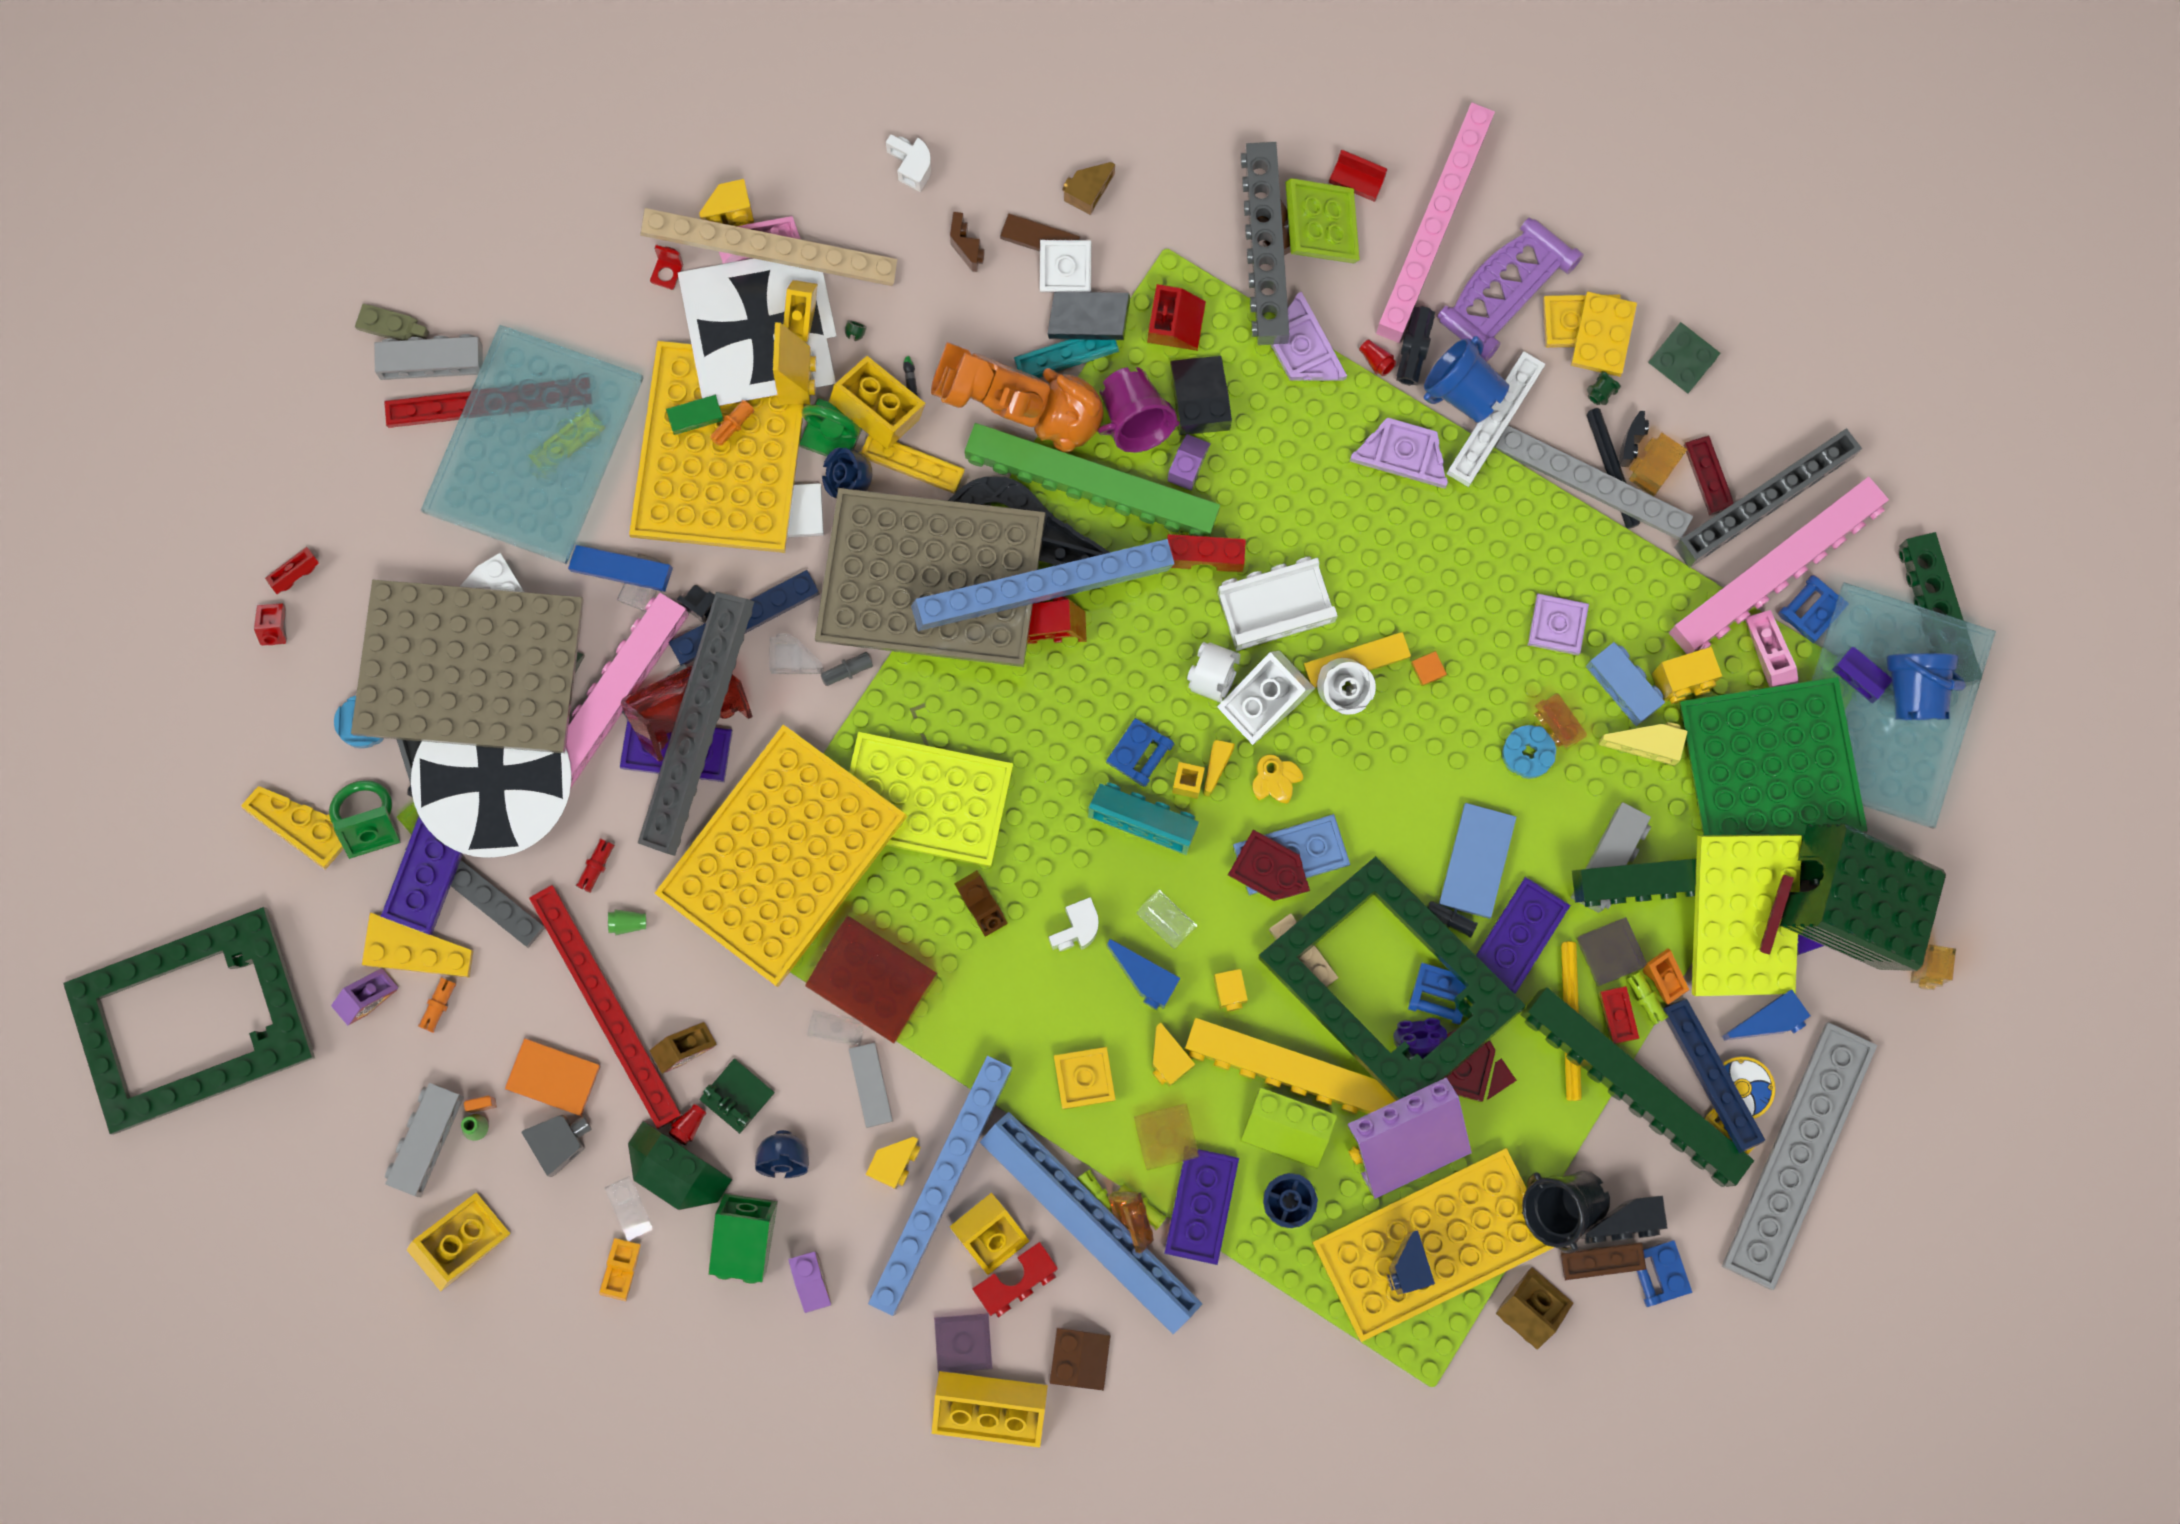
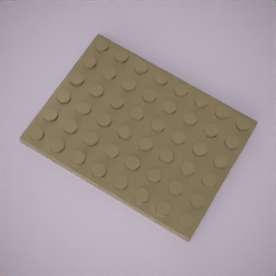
(908, 548)
(467, 666)

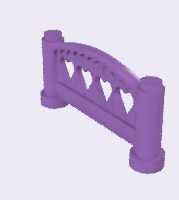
(1550, 255)

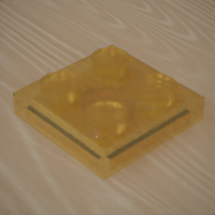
(1166, 1136)

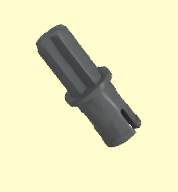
(847, 669)

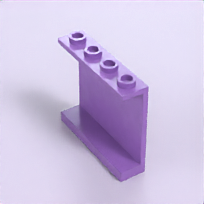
(1411, 1137)

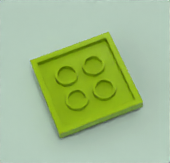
(1322, 221)

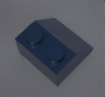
(1410, 1266)

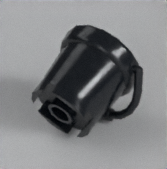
(1564, 1207)

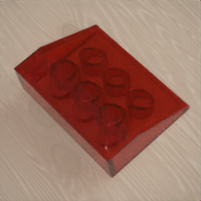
(871, 979)

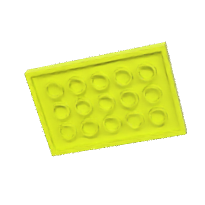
(948, 795)
(1732, 907)

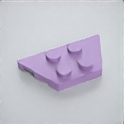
(1308, 352)
(1404, 452)

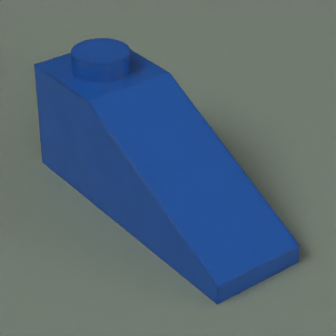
(1147, 978)
(1777, 1017)

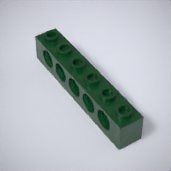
(1929, 549)

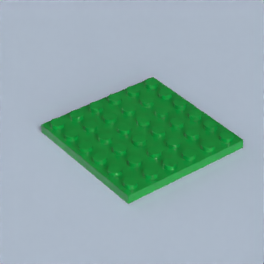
(1773, 760)

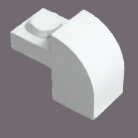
(916, 161)
(1084, 926)

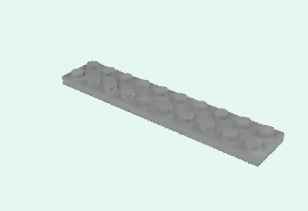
(1799, 1156)

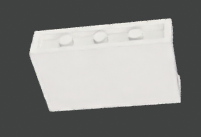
(1276, 603)

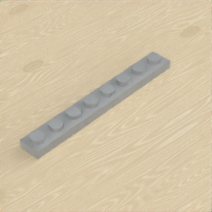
(1594, 483)

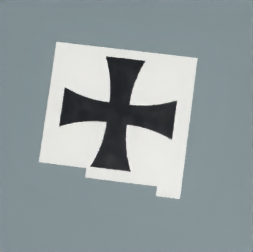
(733, 326)

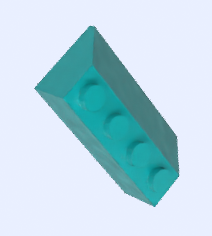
(1142, 818)

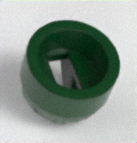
(856, 329)

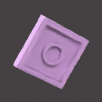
(1558, 624)

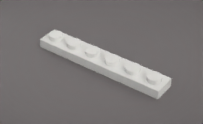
(1490, 429)

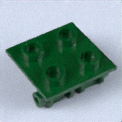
(1684, 357)
(736, 1096)

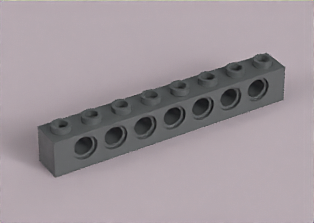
(1264, 156)
(1767, 498)

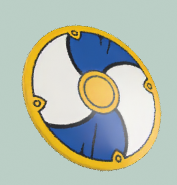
(1753, 1083)

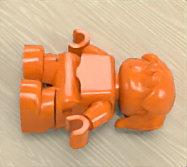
(1060, 411)

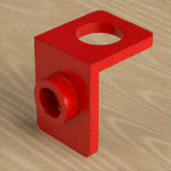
(669, 259)

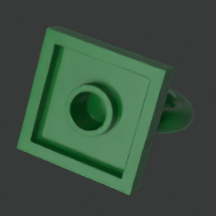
(828, 429)
(366, 830)

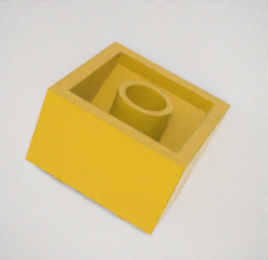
(989, 1233)

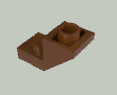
(967, 248)
(980, 903)

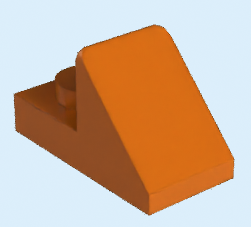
(1666, 976)

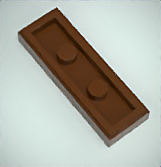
(1029, 233)
(1603, 1261)

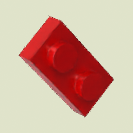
(298, 566)
(1619, 1015)

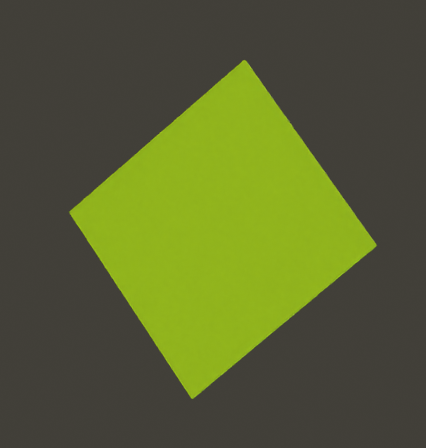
(1395, 558)

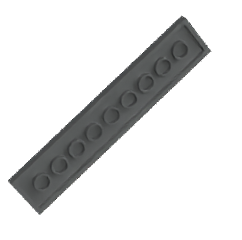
(696, 723)

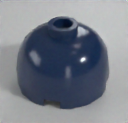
(846, 470)
(782, 1155)
(1290, 1200)

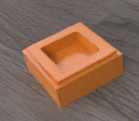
(1428, 668)
(480, 1104)

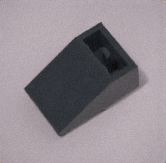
(1637, 1215)

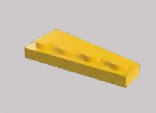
(296, 824)
(407, 949)

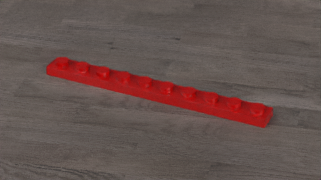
(605, 1007)

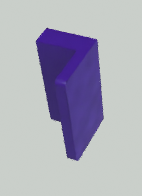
(1862, 675)

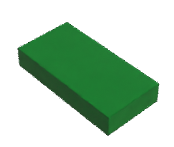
(694, 414)

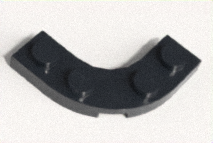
(998, 490)

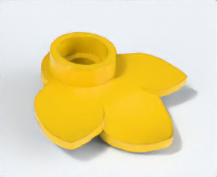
(1278, 782)

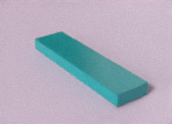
(1064, 355)

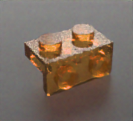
(1561, 720)
(1131, 1212)

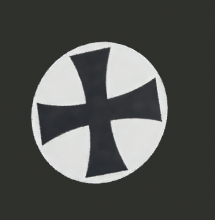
(489, 797)

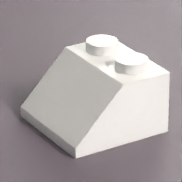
(493, 575)

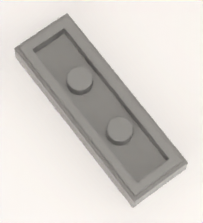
(870, 1085)

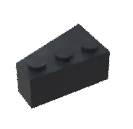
(1064, 544)

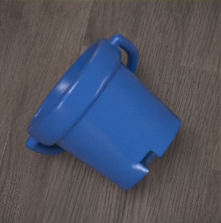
(1466, 380)
(1924, 684)

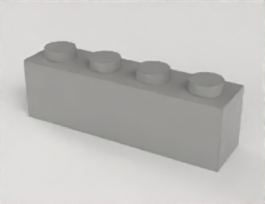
(428, 357)
(1619, 842)
(424, 1140)

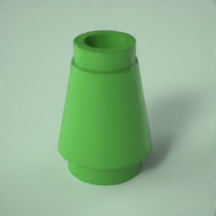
(625, 922)
(480, 1127)

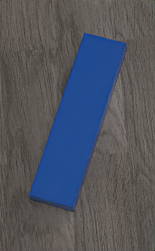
(620, 568)

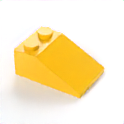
(792, 367)
(457, 1241)

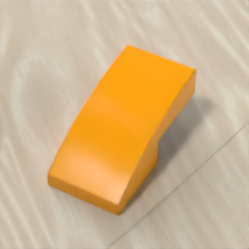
(620, 1269)

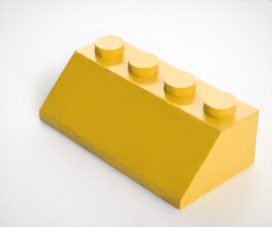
(989, 1409)

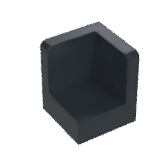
(697, 602)

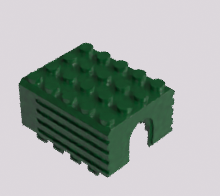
(1871, 900)

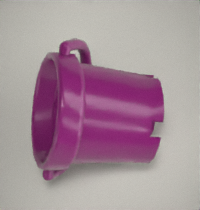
(1136, 411)

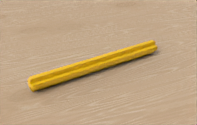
(1570, 996)

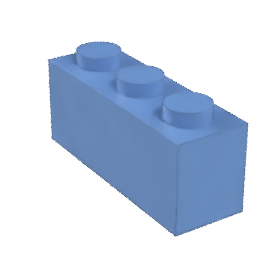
(1625, 683)

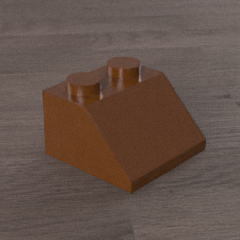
(1080, 1359)

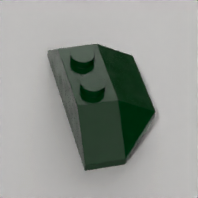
(673, 1171)

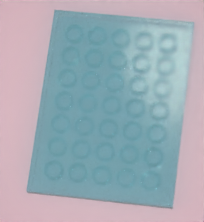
(532, 444)
(1899, 762)

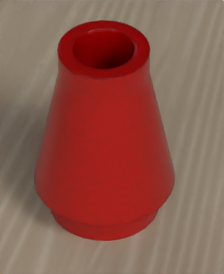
(1379, 359)
(686, 1126)

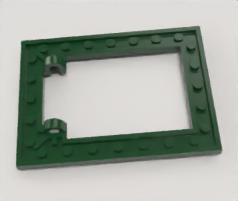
(275, 1050)
(1396, 1071)

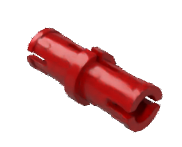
(595, 865)

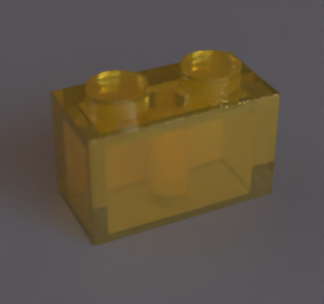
(1657, 464)
(1936, 968)

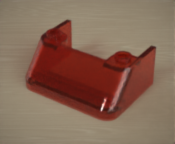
(655, 708)

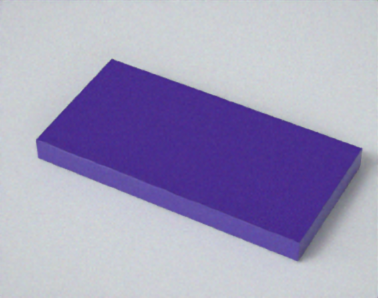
(636, 758)
(422, 881)
(1522, 933)
(1202, 1207)

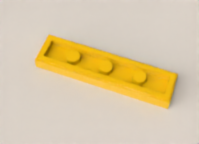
(915, 464)
(1371, 655)

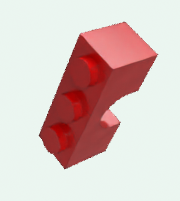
(1223, 553)
(997, 1296)

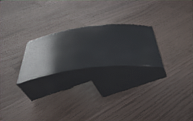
(1634, 434)

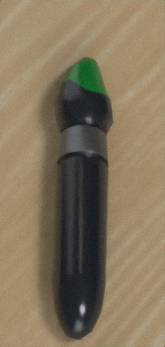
(909, 369)

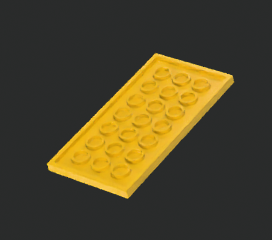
(1468, 1232)

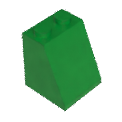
(742, 1238)

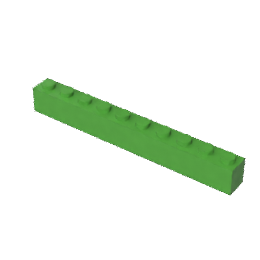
(1091, 481)

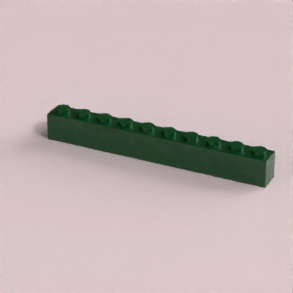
(1652, 879)
(1636, 1087)

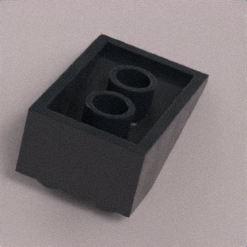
(1201, 395)

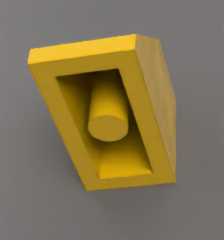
(800, 308)
(1169, 1058)

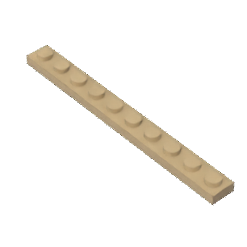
(768, 247)

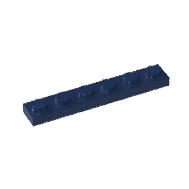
(765, 608)
(1713, 1076)

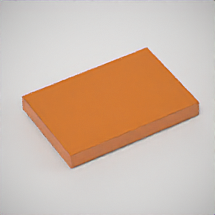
(552, 1077)

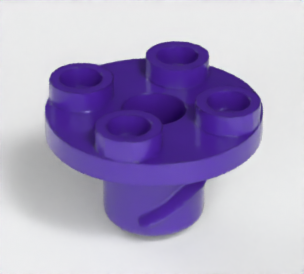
(1420, 1036)

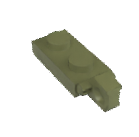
(389, 324)

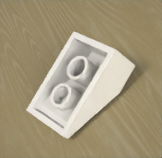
(1265, 696)

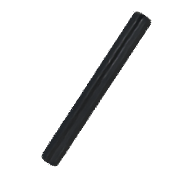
(1608, 454)

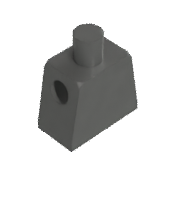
(556, 1142)

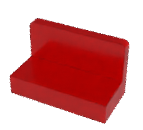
(1359, 174)

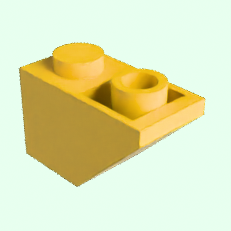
(891, 1162)

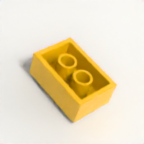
(877, 402)

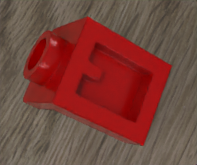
(270, 624)

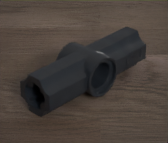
(1415, 346)

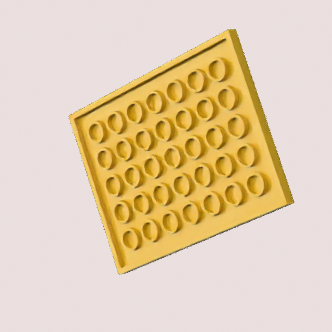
(708, 491)
(780, 855)

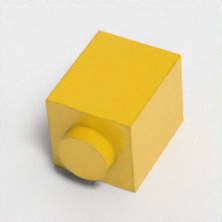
(1188, 780)
(1230, 990)

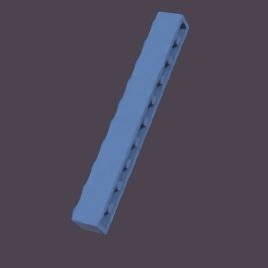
(1042, 585)
(940, 1186)
(1090, 1222)

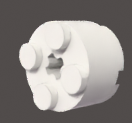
(1213, 671)
(1356, 696)

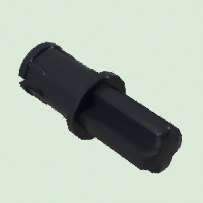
(1452, 919)

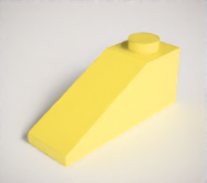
(1653, 742)

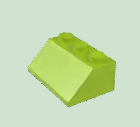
(1289, 1127)

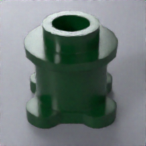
(1603, 389)

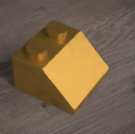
(1534, 1308)

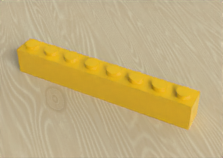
(1285, 1067)

